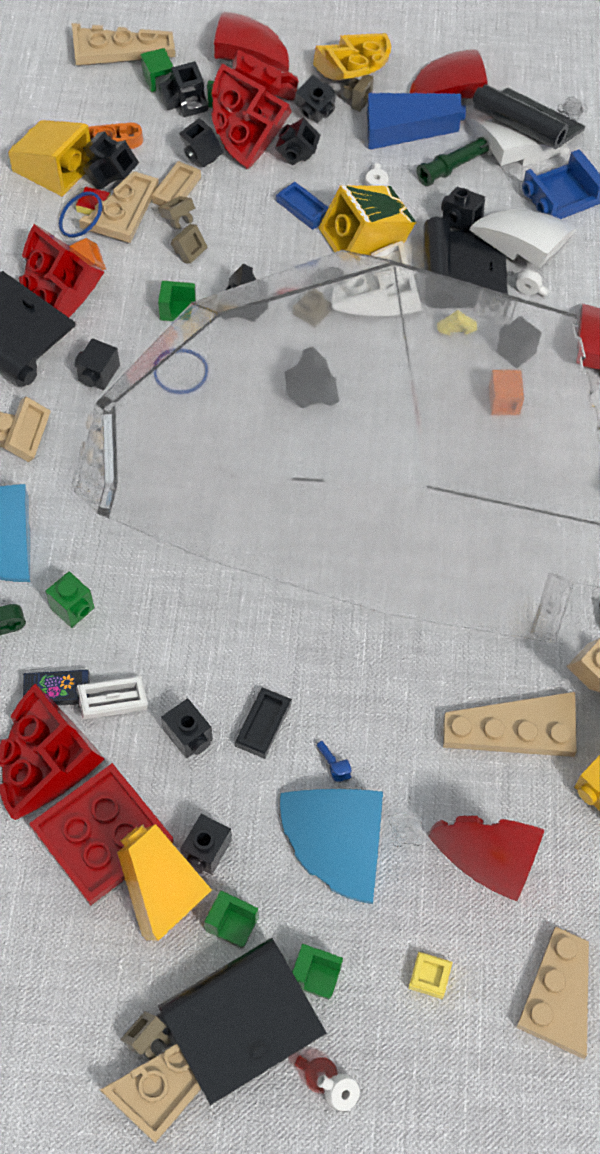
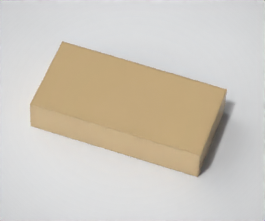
(177, 183)
(27, 429)

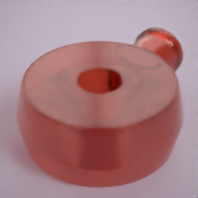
(312, 1068)

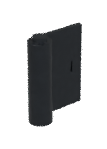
(526, 116)
(463, 256)
(26, 330)
(241, 1020)

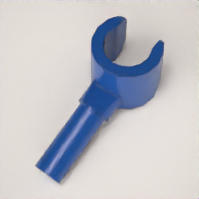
(339, 770)

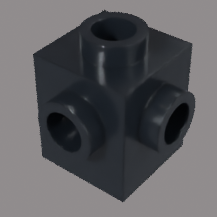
(315, 99)
(297, 141)
(463, 208)

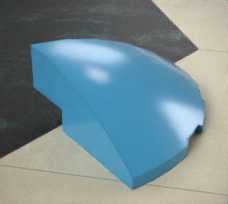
(14, 533)
(336, 836)

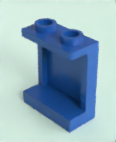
(564, 189)

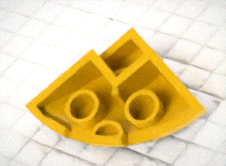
(353, 57)

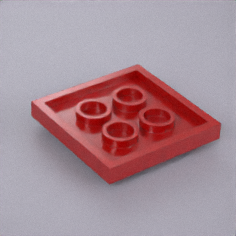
(88, 828)

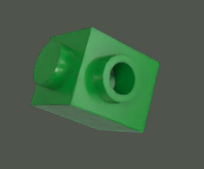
(70, 599)

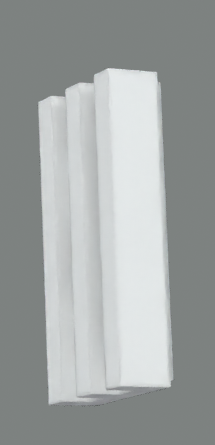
(112, 709)

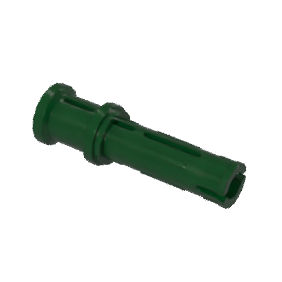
(444, 164)

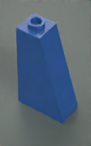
(411, 117)

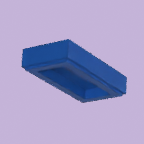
(302, 204)

